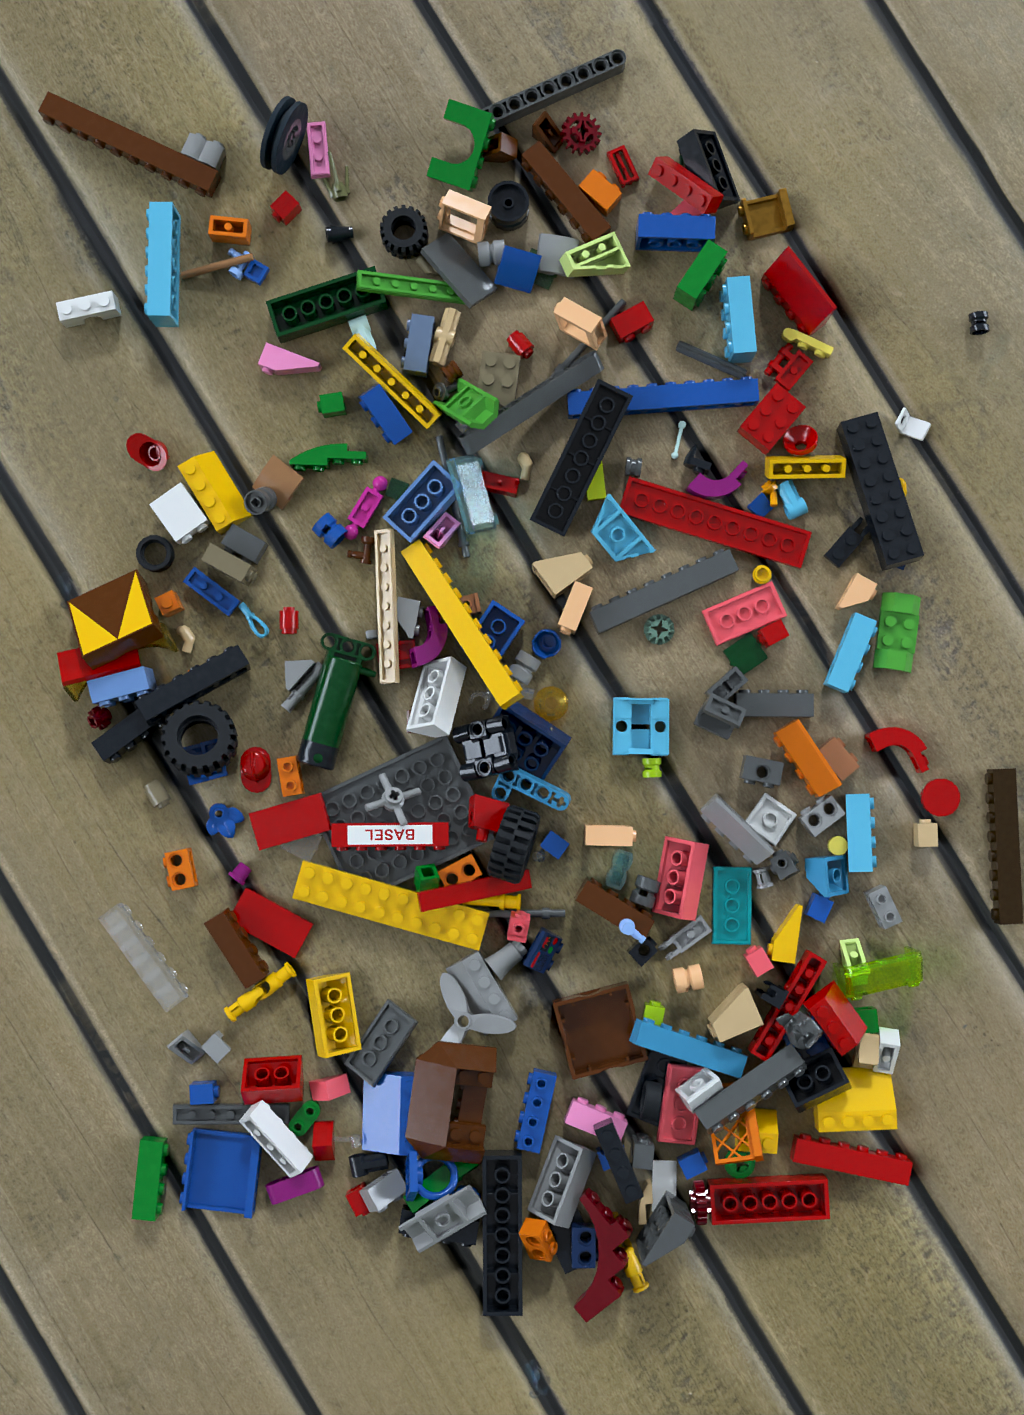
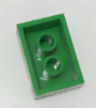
(701, 275)

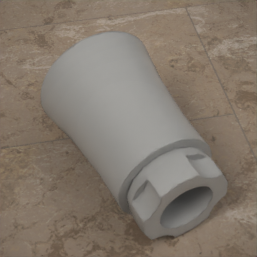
(506, 958)

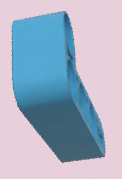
(536, 783)

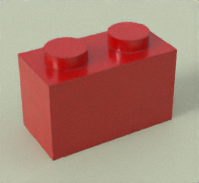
(631, 322)

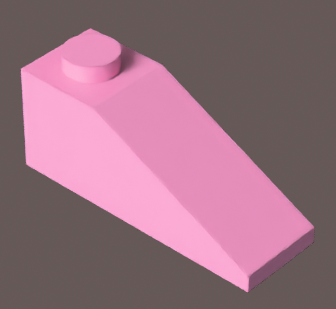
(284, 362)

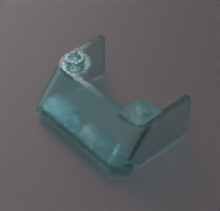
(472, 495)

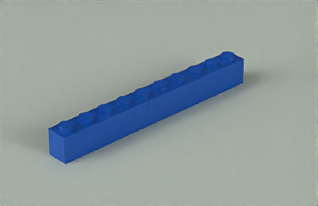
(678, 397)

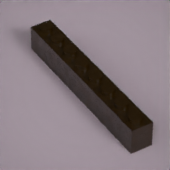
(1004, 846)

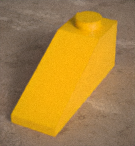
(785, 940)

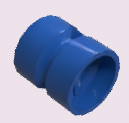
(334, 535)

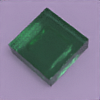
(396, 488)

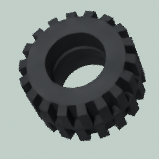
(398, 218)

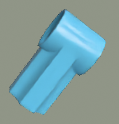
(793, 504)

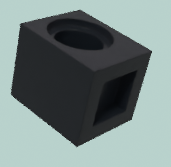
(641, 959)

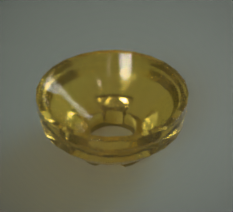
(541, 708)

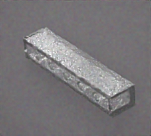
(144, 957)

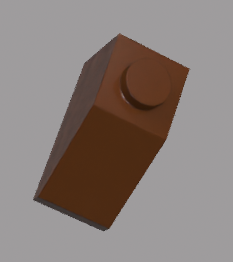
(501, 148)

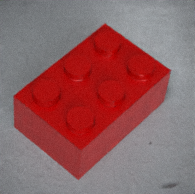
(771, 419)

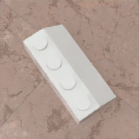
(437, 697)

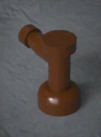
(365, 555)

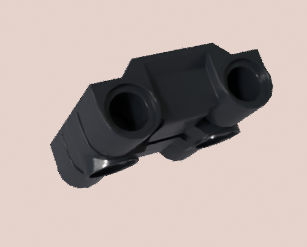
(498, 744)

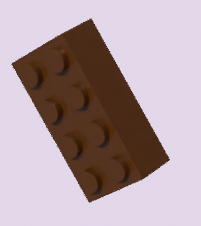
(611, 907)

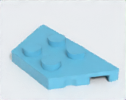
(618, 532)

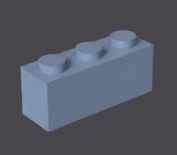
(418, 345)

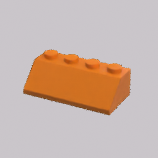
(806, 758)

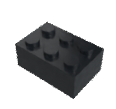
(820, 1082)

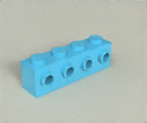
(850, 653)
(860, 833)

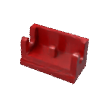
(501, 484)

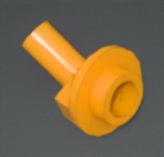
(770, 487)

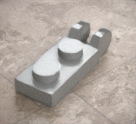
(686, 937)

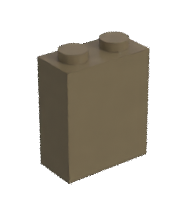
(229, 565)

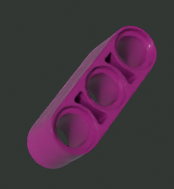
(288, 1188)

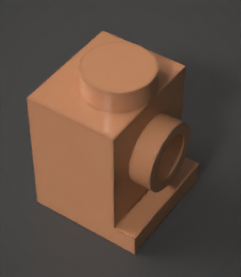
(474, 603)

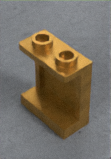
(766, 215)

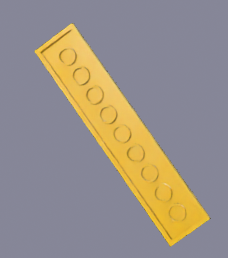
(388, 905)

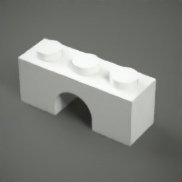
(102, 305)

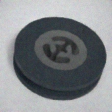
(283, 135)

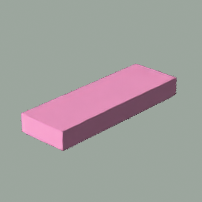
(318, 150)

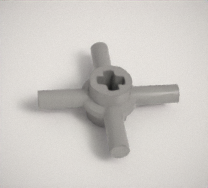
(393, 799)

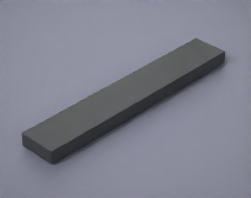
(221, 1113)

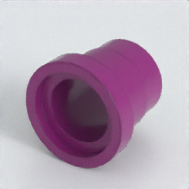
(240, 873)

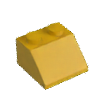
(767, 1129)

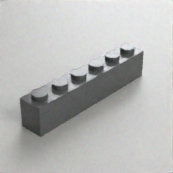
(750, 1089)

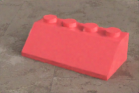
(680, 878)

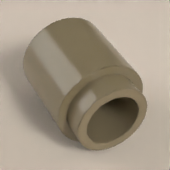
(157, 794)

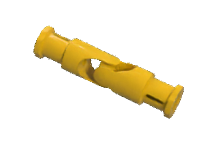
(250, 999)
(633, 1268)

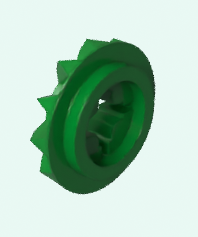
(743, 1170)

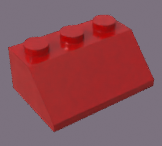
(836, 1018)
(272, 1079)

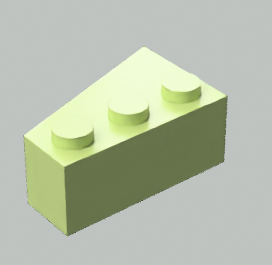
(596, 258)

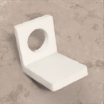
(912, 426)

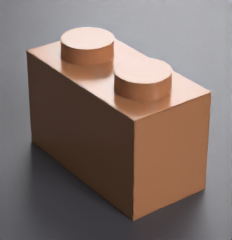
(838, 758)

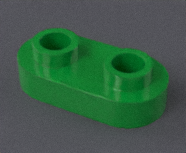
(304, 1118)

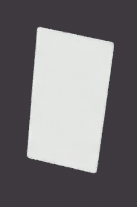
(663, 1178)

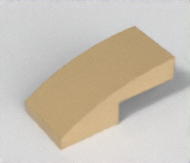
(647, 1199)

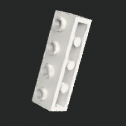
(276, 1138)

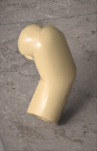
(526, 465)
(188, 637)

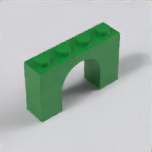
(480, 124)

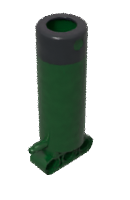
(333, 701)

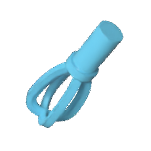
(249, 616)

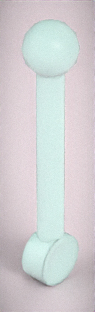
(681, 425)

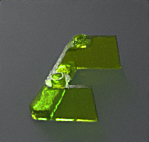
(880, 974)

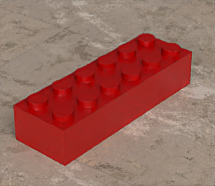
(769, 1199)

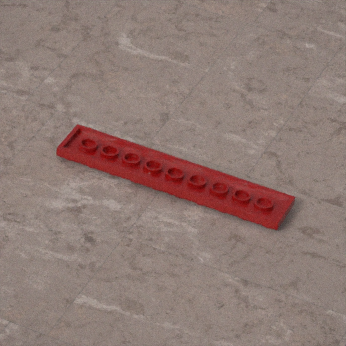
(715, 522)

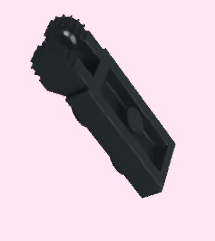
(846, 544)

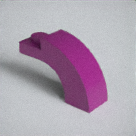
(717, 489)
(434, 641)

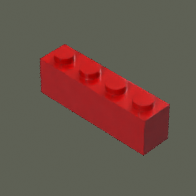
(685, 184)

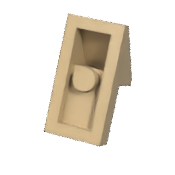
(867, 1051)

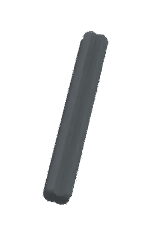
(711, 360)

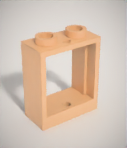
(461, 227)
(580, 323)
(574, 608)
(609, 835)

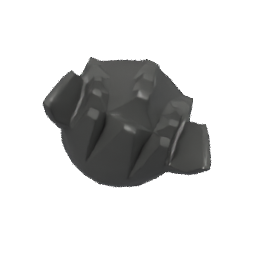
(800, 1029)

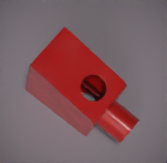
(485, 815)

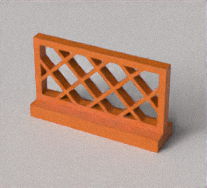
(753, 1139)

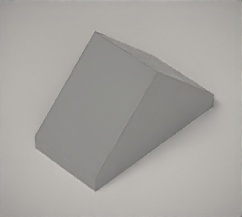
(296, 671)
(187, 1047)

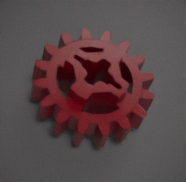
(587, 130)
(699, 1202)

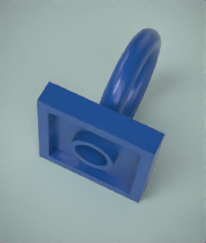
(414, 1178)

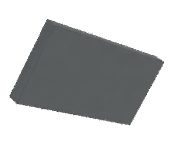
(458, 270)
(381, 1042)

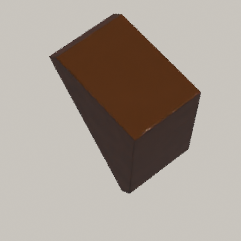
(547, 132)

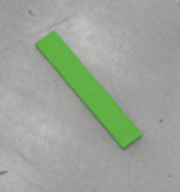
(406, 286)

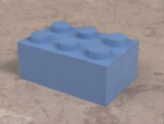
(121, 686)

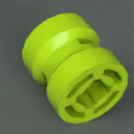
(651, 767)

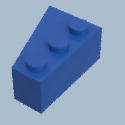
(384, 414)

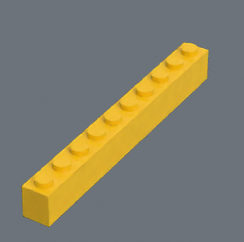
(462, 625)

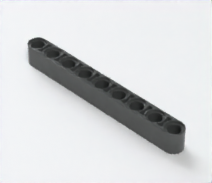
(555, 85)
(533, 402)

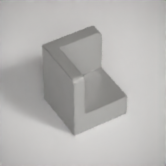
(216, 1047)

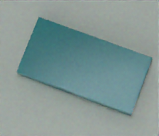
(731, 905)

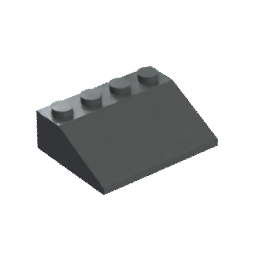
(665, 1229)

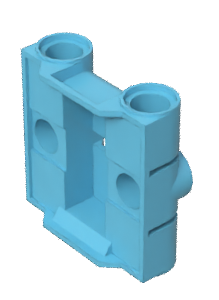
(645, 712)

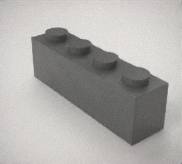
(776, 704)

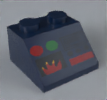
(542, 950)

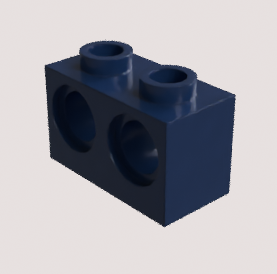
(581, 1245)

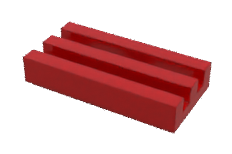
(628, 181)

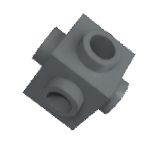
(790, 867)

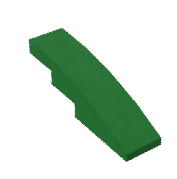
(437, 1182)

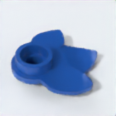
(226, 822)

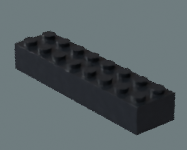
(581, 457)
(880, 491)
(500, 1233)

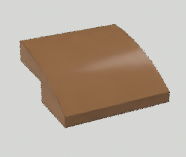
(280, 479)

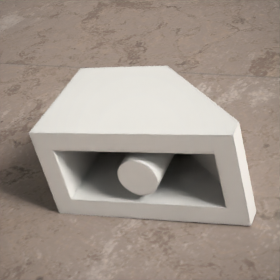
(888, 1050)

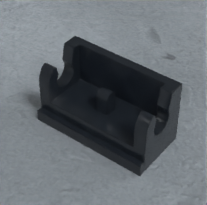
(774, 995)

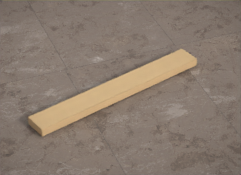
(386, 606)

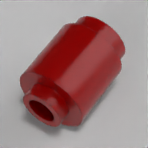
(520, 344)
(289, 620)

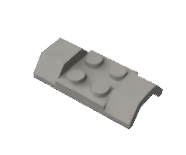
(444, 1218)

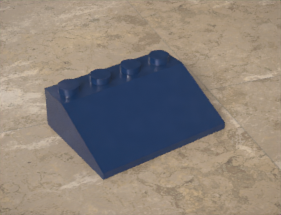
(536, 740)

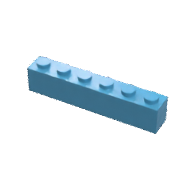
(688, 1048)

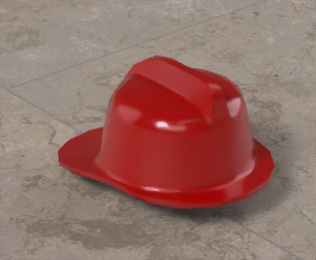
(147, 451)
(255, 769)

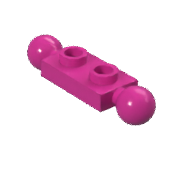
(365, 507)

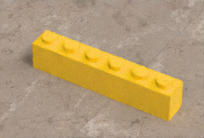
(392, 380)

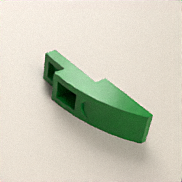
(320, 457)

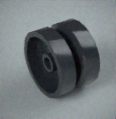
(509, 205)

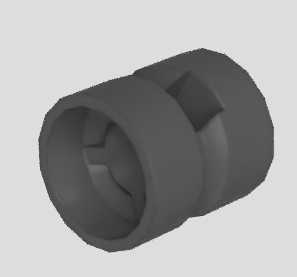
(260, 500)
(647, 884)

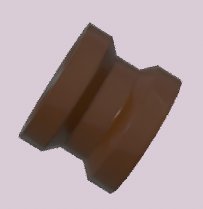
(451, 372)

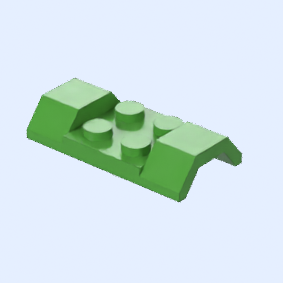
(470, 406)
(897, 631)

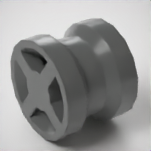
(633, 466)

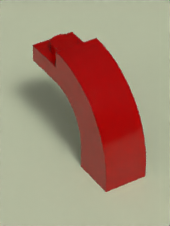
(900, 737)

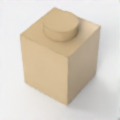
(925, 833)

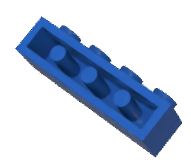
(536, 1110)

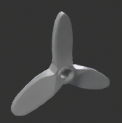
(458, 1006)

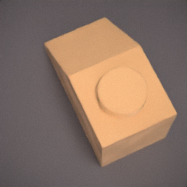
(857, 592)

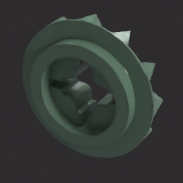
(664, 636)

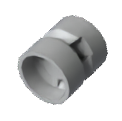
(490, 253)
(524, 667)

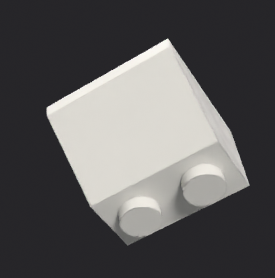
(699, 1089)

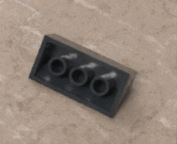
(706, 160)

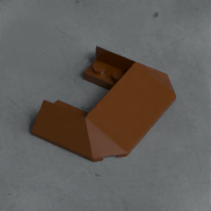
(432, 1097)

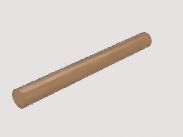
(217, 266)

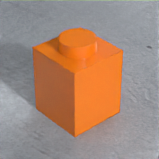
(169, 603)

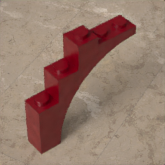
(612, 1258)

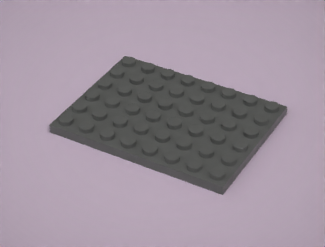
(442, 799)

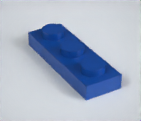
(211, 591)

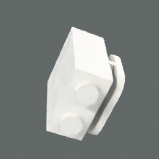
(180, 514)

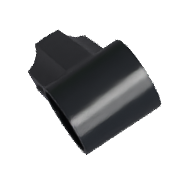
(362, 1164)

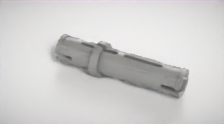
(302, 689)

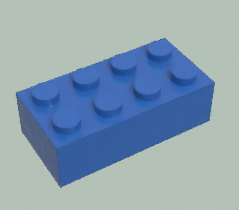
(674, 232)

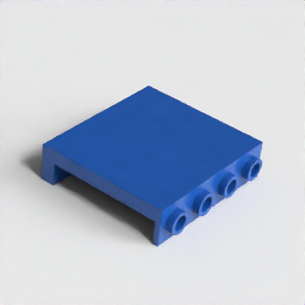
(221, 1171)

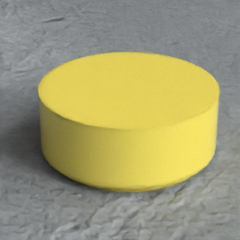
(837, 845)

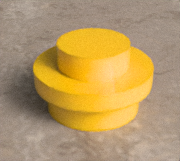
(761, 574)

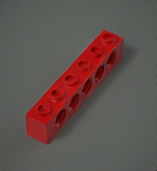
(799, 986)

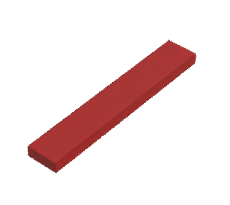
(469, 891)

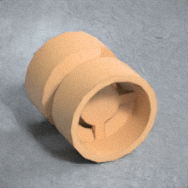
(688, 978)

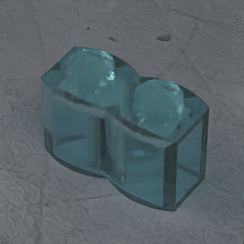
(616, 874)

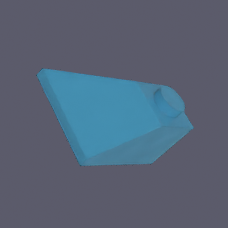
(828, 874)

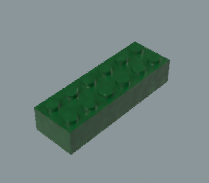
(322, 307)

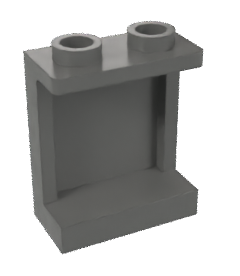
(719, 716)

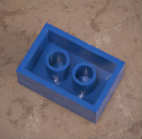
(500, 626)

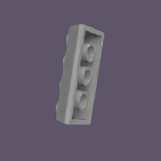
(739, 832)
(481, 987)
(562, 1181)

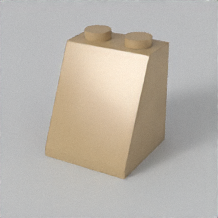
(561, 572)
(734, 1015)

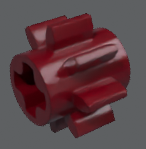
(99, 717)

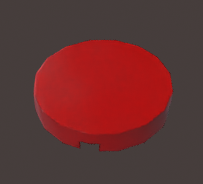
(940, 797)

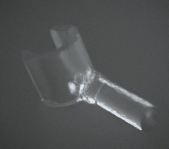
(355, 1140)

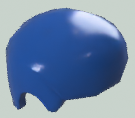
(546, 643)

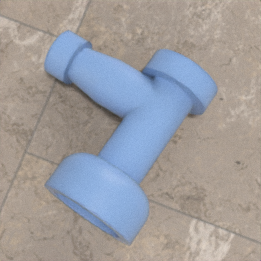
(236, 271)
(628, 927)

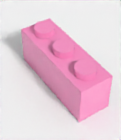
(584, 1116)

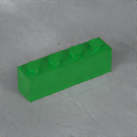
(149, 1178)

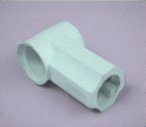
(361, 326)

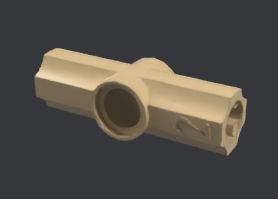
(444, 337)

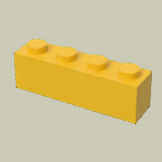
(805, 466)

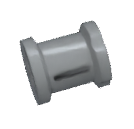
(763, 877)

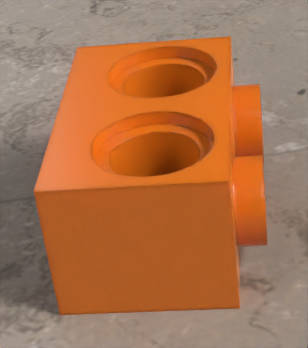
(290, 776)
(186, 868)
(458, 869)
(538, 1239)

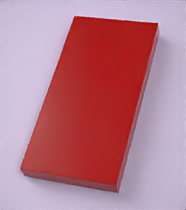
(76, 670)
(290, 821)
(272, 922)

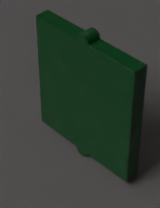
(745, 653)

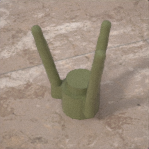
(338, 191)

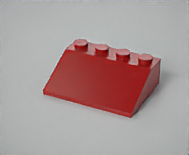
(798, 293)

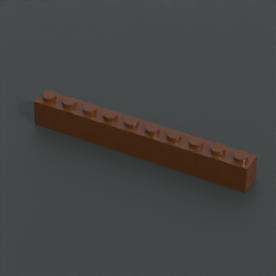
(129, 144)

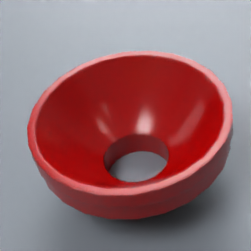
(800, 435)

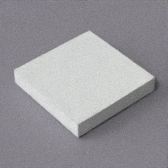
(770, 819)

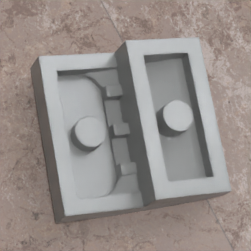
(551, 249)

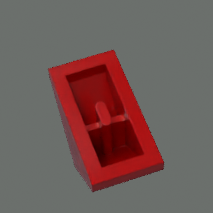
(323, 1140)

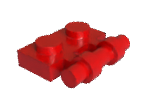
(792, 371)

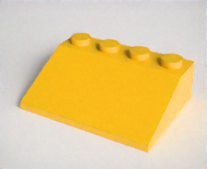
(863, 1107)

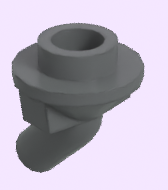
(441, 392)

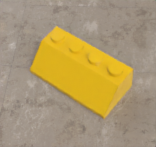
(215, 491)
(333, 1014)

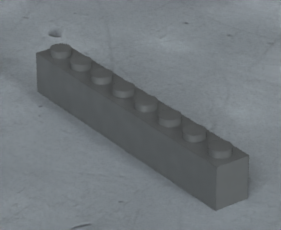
(663, 591)

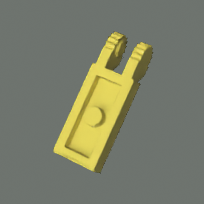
(806, 342)

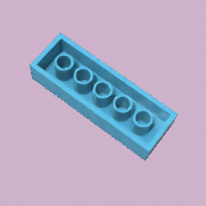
(163, 264)

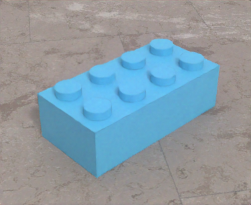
(738, 319)

